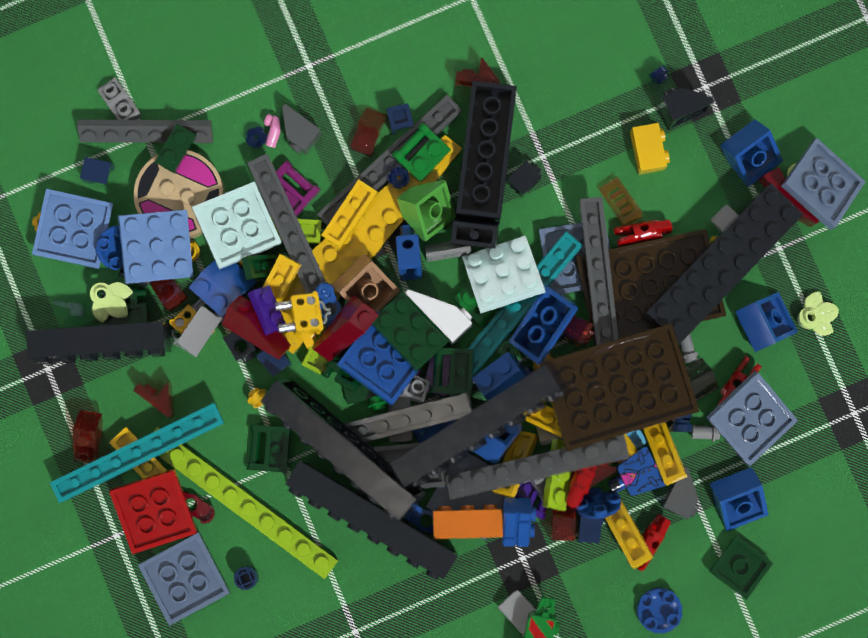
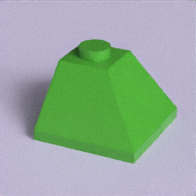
(427, 208)

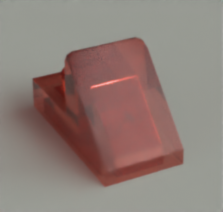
(485, 74)
(368, 131)
(169, 293)
(162, 401)

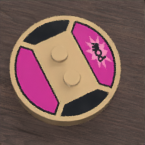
(191, 185)

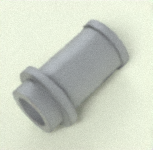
(688, 350)
(705, 432)

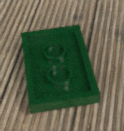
(409, 331)

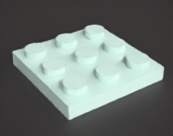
(236, 225)
(503, 274)

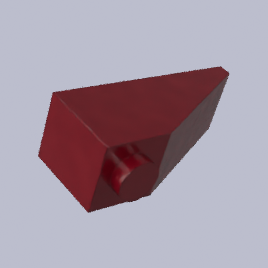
(244, 322)
(345, 328)

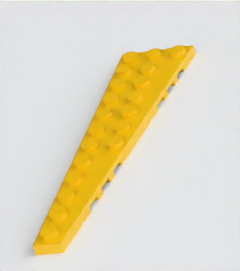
(367, 237)

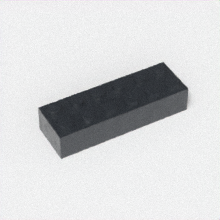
(486, 151)
(98, 341)

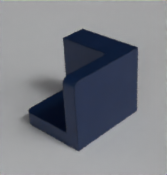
(399, 117)
(95, 171)
(272, 364)
(589, 530)

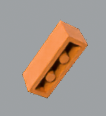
(467, 522)

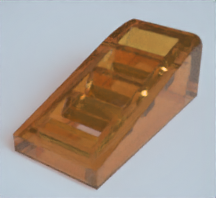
(630, 218)

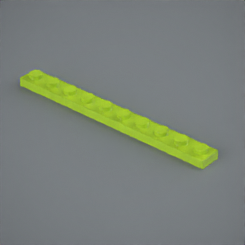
(250, 509)

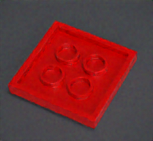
(153, 511)

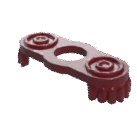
(204, 511)

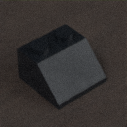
(682, 105)

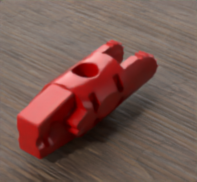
(642, 232)
(737, 376)
(580, 486)
(654, 535)

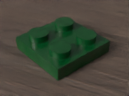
(740, 567)

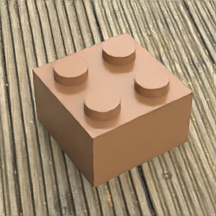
(366, 283)

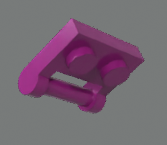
(296, 200)

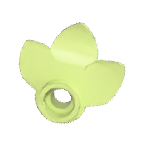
(112, 303)
(820, 313)

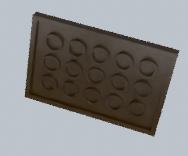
(643, 273)
(622, 387)

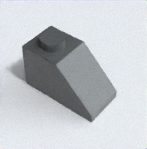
(299, 131)
(682, 498)

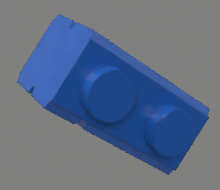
(517, 522)

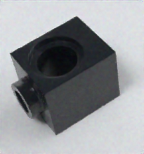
(524, 178)
(231, 341)

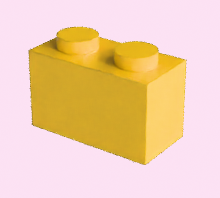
(649, 148)

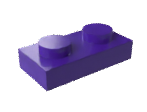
(264, 306)

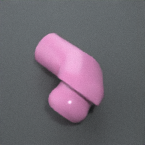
(274, 132)

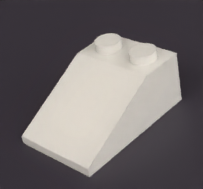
(446, 317)

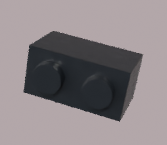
(475, 232)

